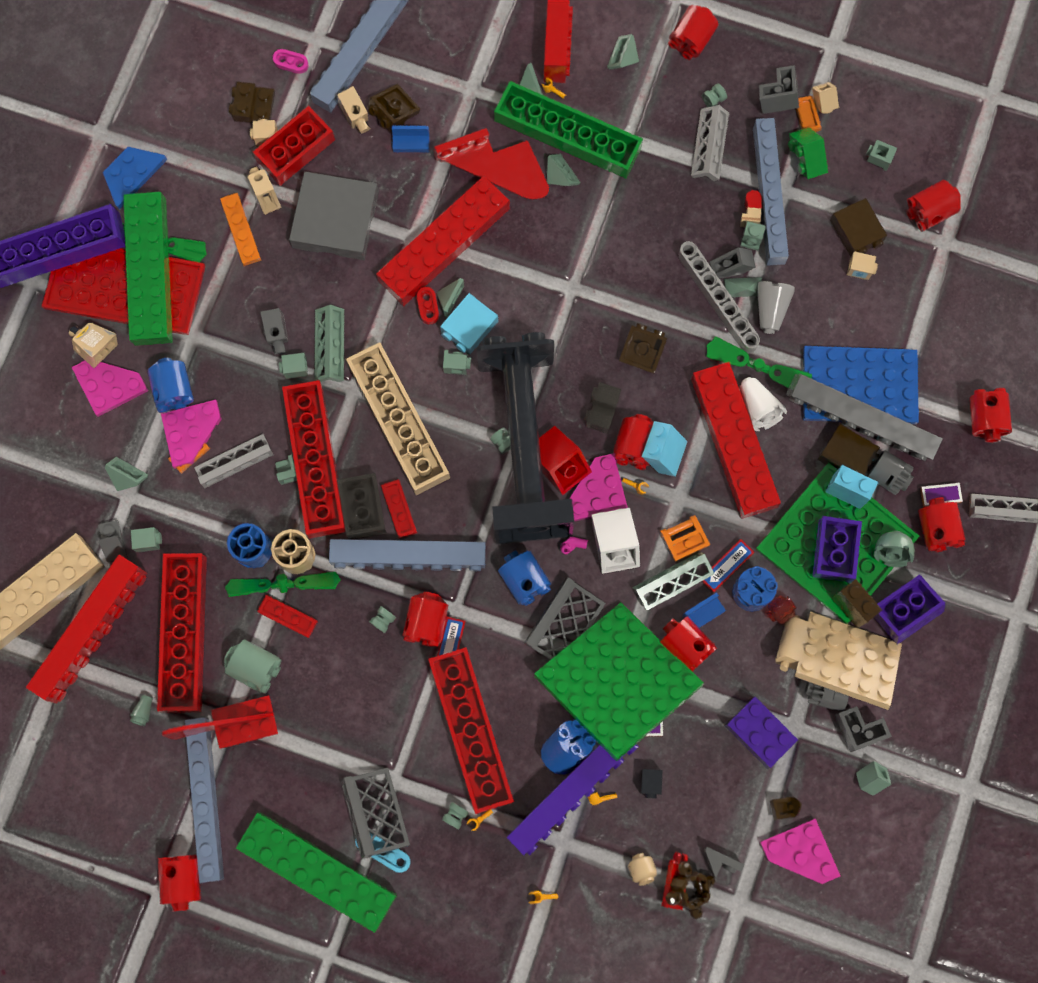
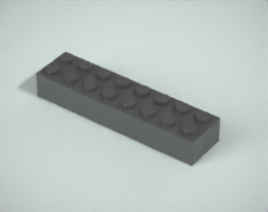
(868, 419)

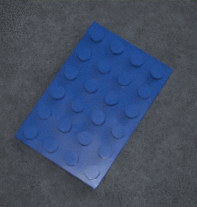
(871, 375)

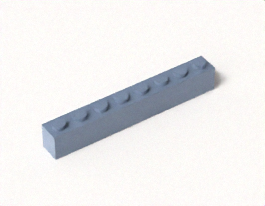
(355, 52)
(771, 191)
(407, 554)
(204, 804)

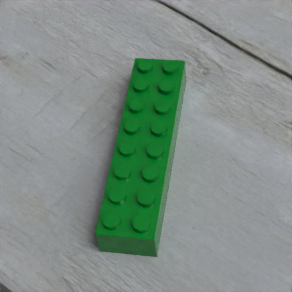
(568, 129)
(147, 268)
(316, 872)

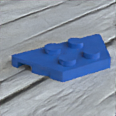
(131, 172)

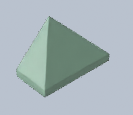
(624, 52)
(529, 80)
(559, 172)
(742, 286)
(449, 295)
(123, 474)

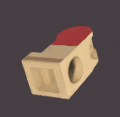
(753, 208)

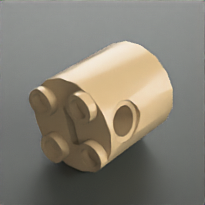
(292, 560)

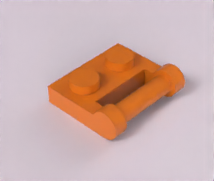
(688, 543)

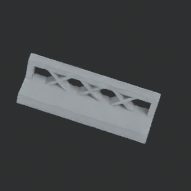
(714, 140)
(235, 465)
(1007, 513)

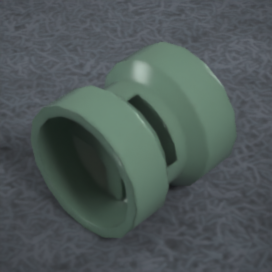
(715, 95)
(502, 439)
(382, 619)
(458, 812)

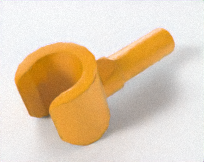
(550, 88)
(636, 485)
(596, 799)
(478, 820)
(539, 897)

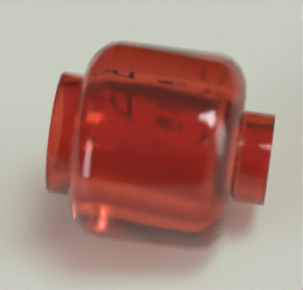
(781, 609)

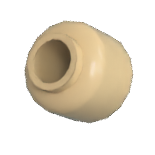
(642, 869)

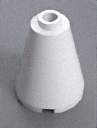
(761, 405)

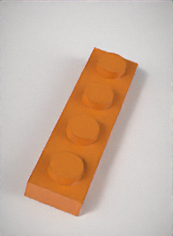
(240, 229)

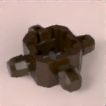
(680, 897)

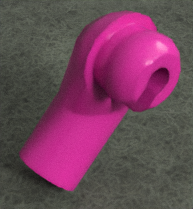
(571, 543)

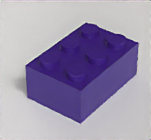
(837, 549)
(909, 609)
(761, 732)

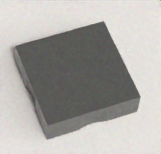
(334, 215)

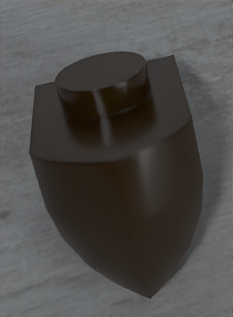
(785, 808)

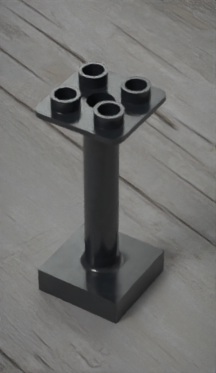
(531, 515)

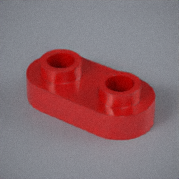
(427, 306)

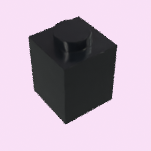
(651, 783)

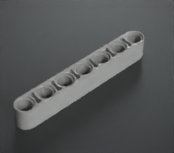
(718, 288)

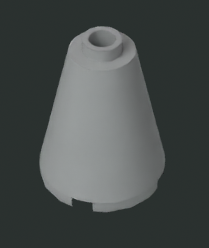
(773, 304)

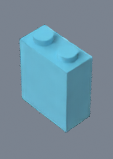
(469, 324)
(664, 448)
(851, 487)

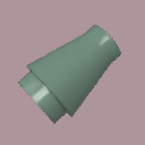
(141, 712)

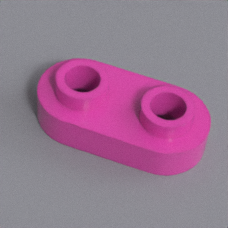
(292, 61)

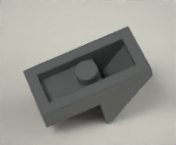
(111, 540)
(716, 860)

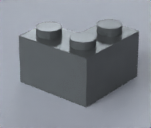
(782, 94)
(857, 733)

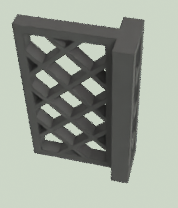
(551, 612)
(357, 815)

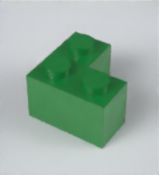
(810, 151)

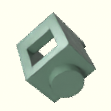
(881, 154)
(752, 235)
(456, 363)

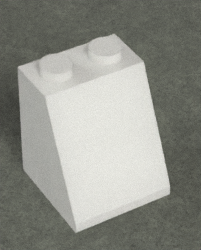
(616, 540)

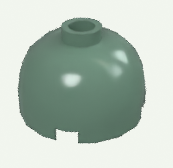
(894, 549)

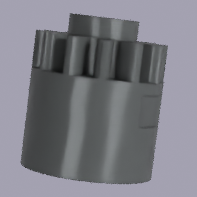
(891, 473)
(825, 697)

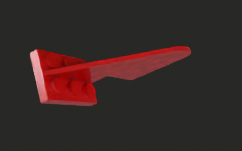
(508, 168)
(234, 723)

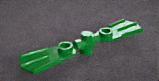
(186, 249)
(726, 352)
(240, 587)

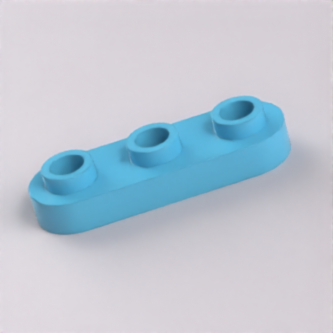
(391, 857)

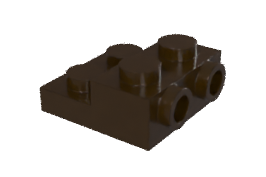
(251, 102)
(392, 107)
(643, 348)

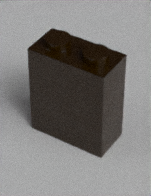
(858, 227)
(849, 450)
(856, 603)

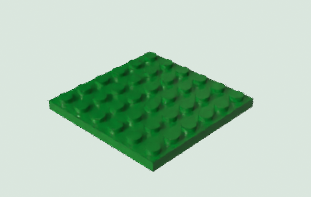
(794, 538)
(618, 681)

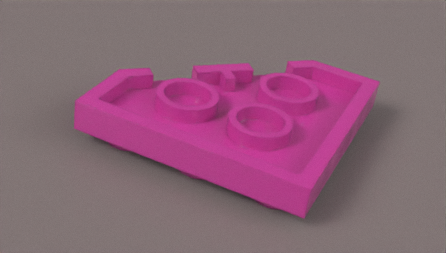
(108, 385)
(189, 430)
(599, 490)
(802, 852)

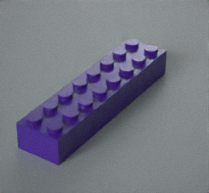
(60, 244)
(563, 799)

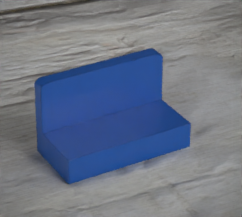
(411, 138)
(705, 611)

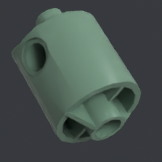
(252, 665)

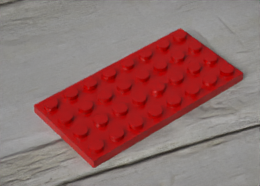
(99, 289)

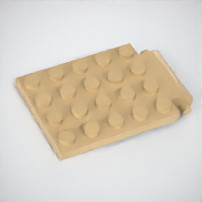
(840, 658)

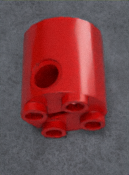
(693, 31)
(934, 205)
(990, 421)
(632, 441)
(941, 525)
(425, 619)
(687, 642)
(179, 881)

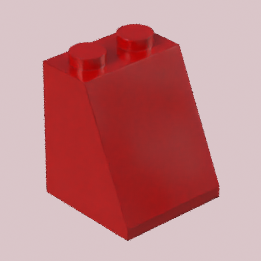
(562, 460)

